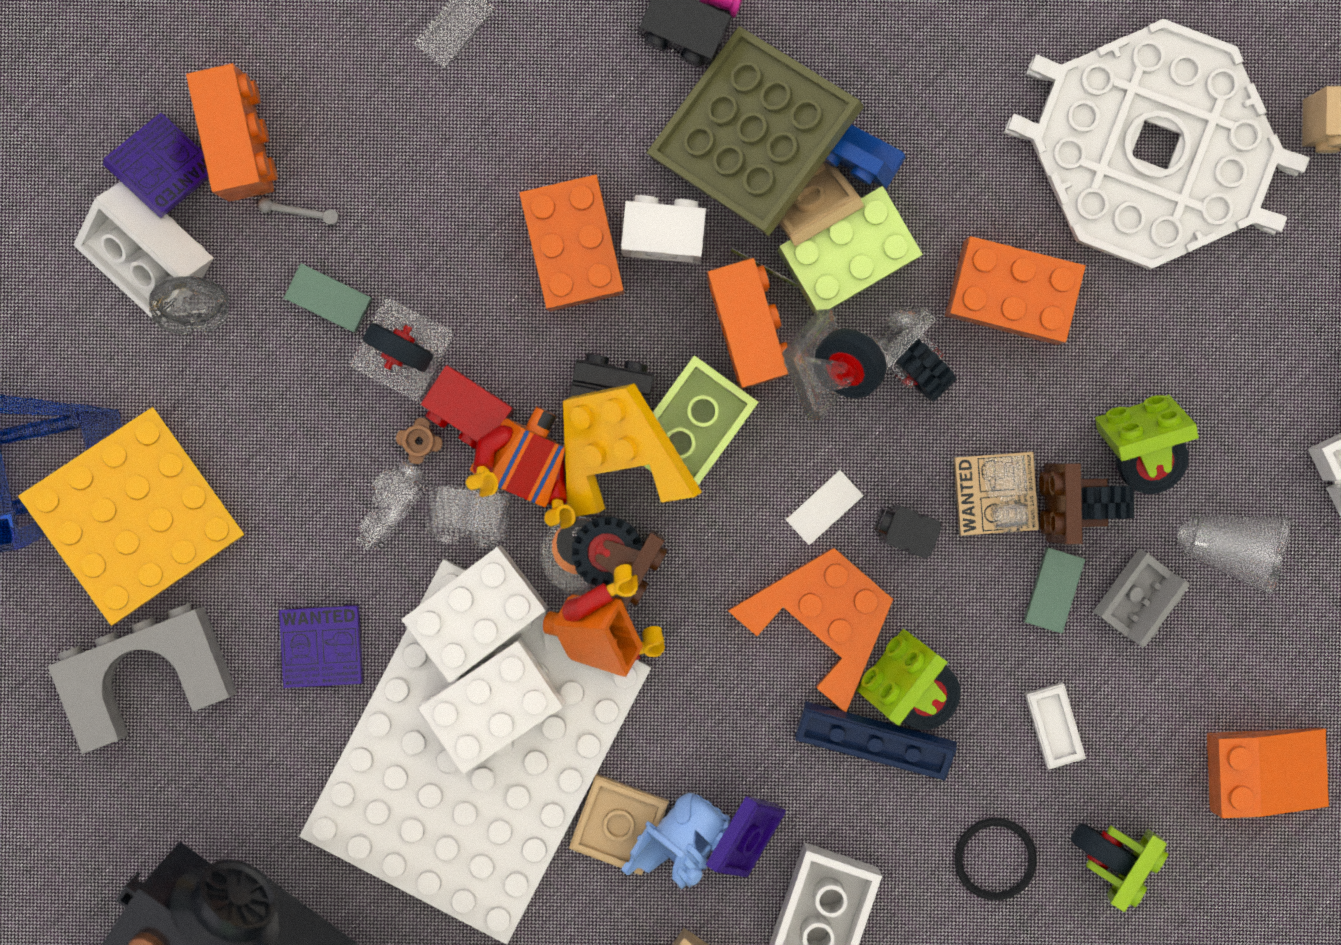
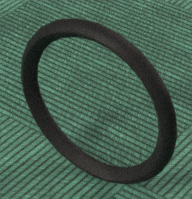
(959, 859)

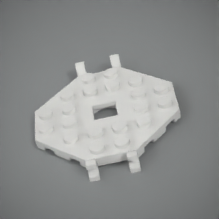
(1176, 83)

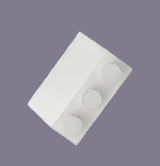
(137, 246)

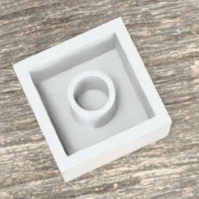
(663, 230)

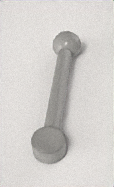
(329, 216)

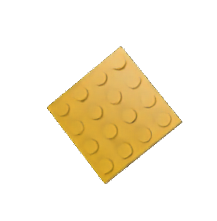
(131, 516)

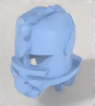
(682, 836)

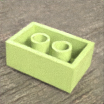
(851, 253)
(702, 415)

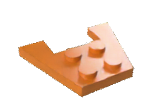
(836, 606)

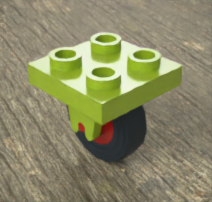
(1149, 442)
(911, 684)
(1107, 852)

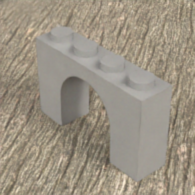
(87, 676)

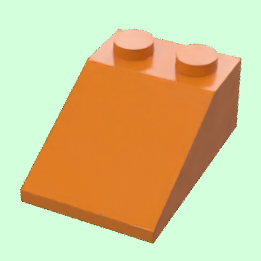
(1267, 772)

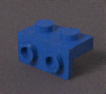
(866, 157)

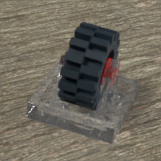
(912, 354)

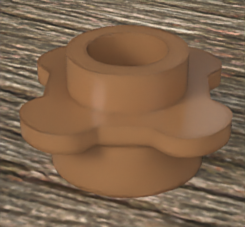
(408, 437)

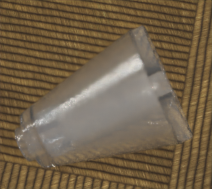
(1238, 546)

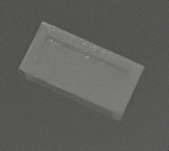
(453, 30)

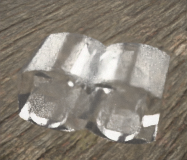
(463, 513)

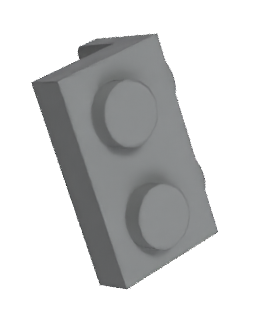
(1141, 598)

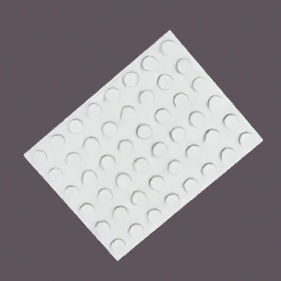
(479, 836)

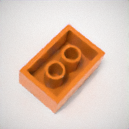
(231, 132)
(572, 243)
(1015, 290)
(748, 322)

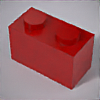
(465, 406)

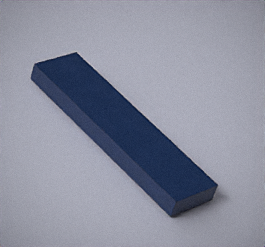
(875, 740)

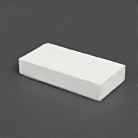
(1055, 725)

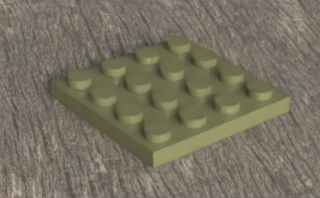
(755, 130)

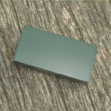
(328, 298)
(1054, 590)

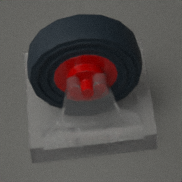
(402, 349)
(832, 364)

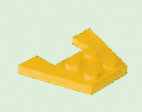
(614, 433)

